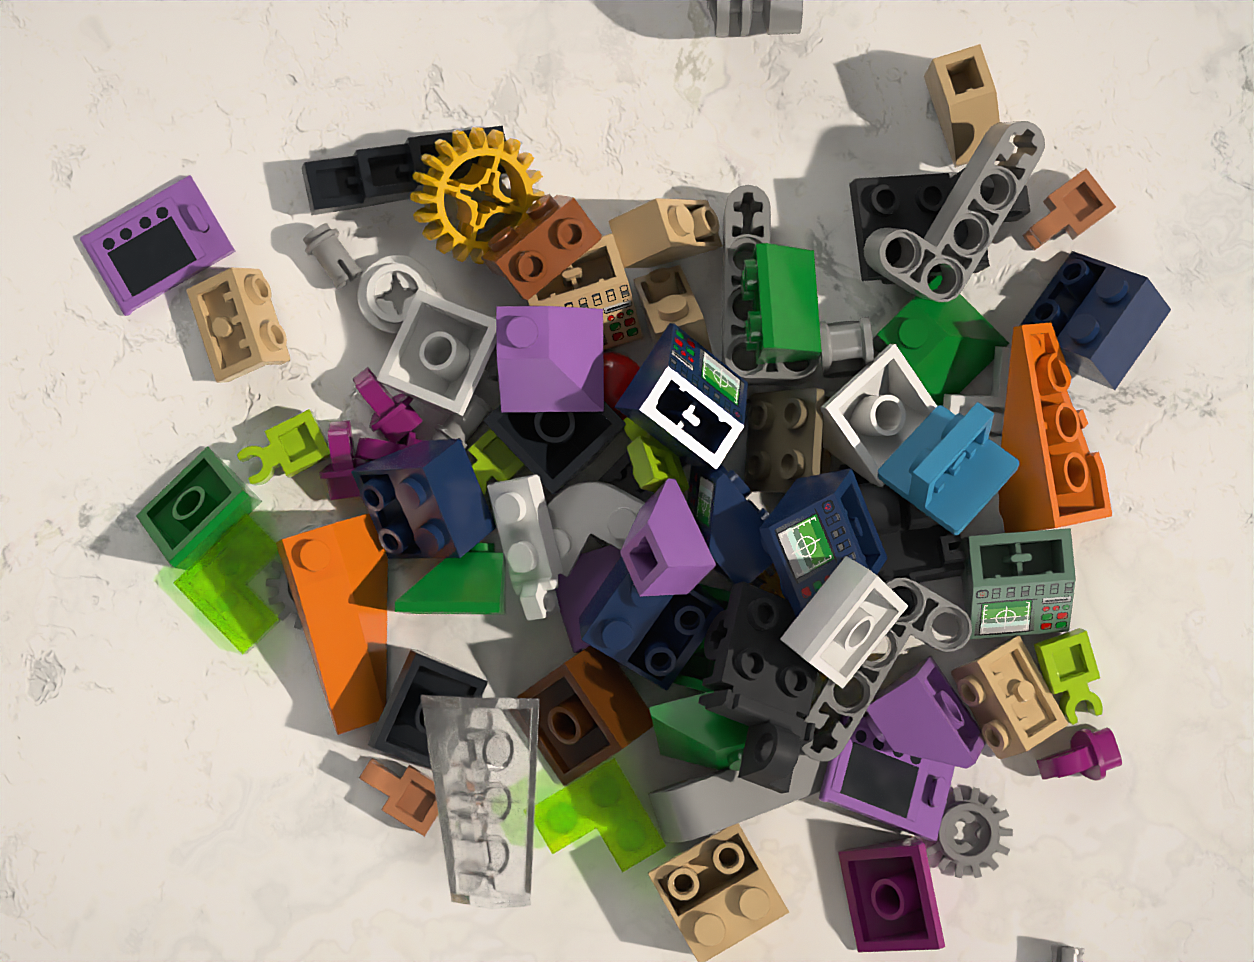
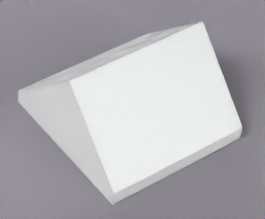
(439, 353)
(875, 413)
(844, 621)

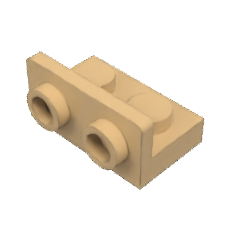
(238, 323)
(1009, 699)

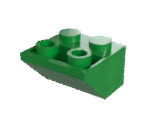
(784, 304)

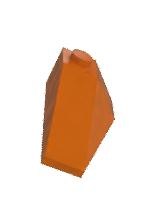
(1056, 472)
(342, 603)

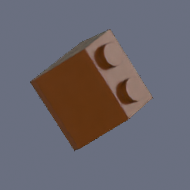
(586, 713)

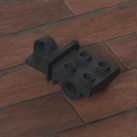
(912, 205)
(911, 539)
(760, 683)

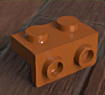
(541, 245)

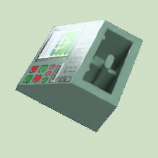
(1018, 582)

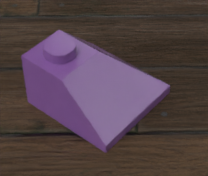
(550, 358)
(926, 718)

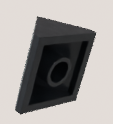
(556, 443)
(402, 723)

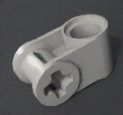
(846, 347)

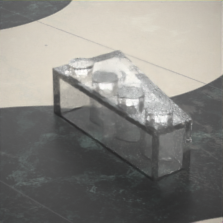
(485, 794)

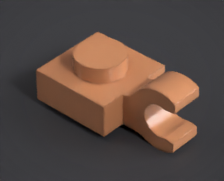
(1072, 208)
(410, 796)

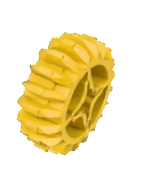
(482, 177)

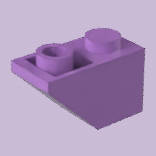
(666, 546)

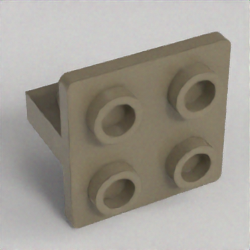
(785, 439)

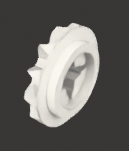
(379, 280)

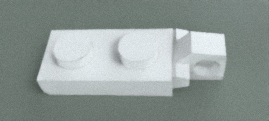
(528, 543)

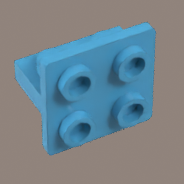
(950, 466)

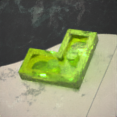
(220, 583)
(603, 802)

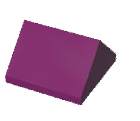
(891, 896)

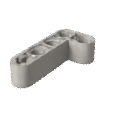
(963, 204)
(733, 328)
(872, 673)
(723, 799)

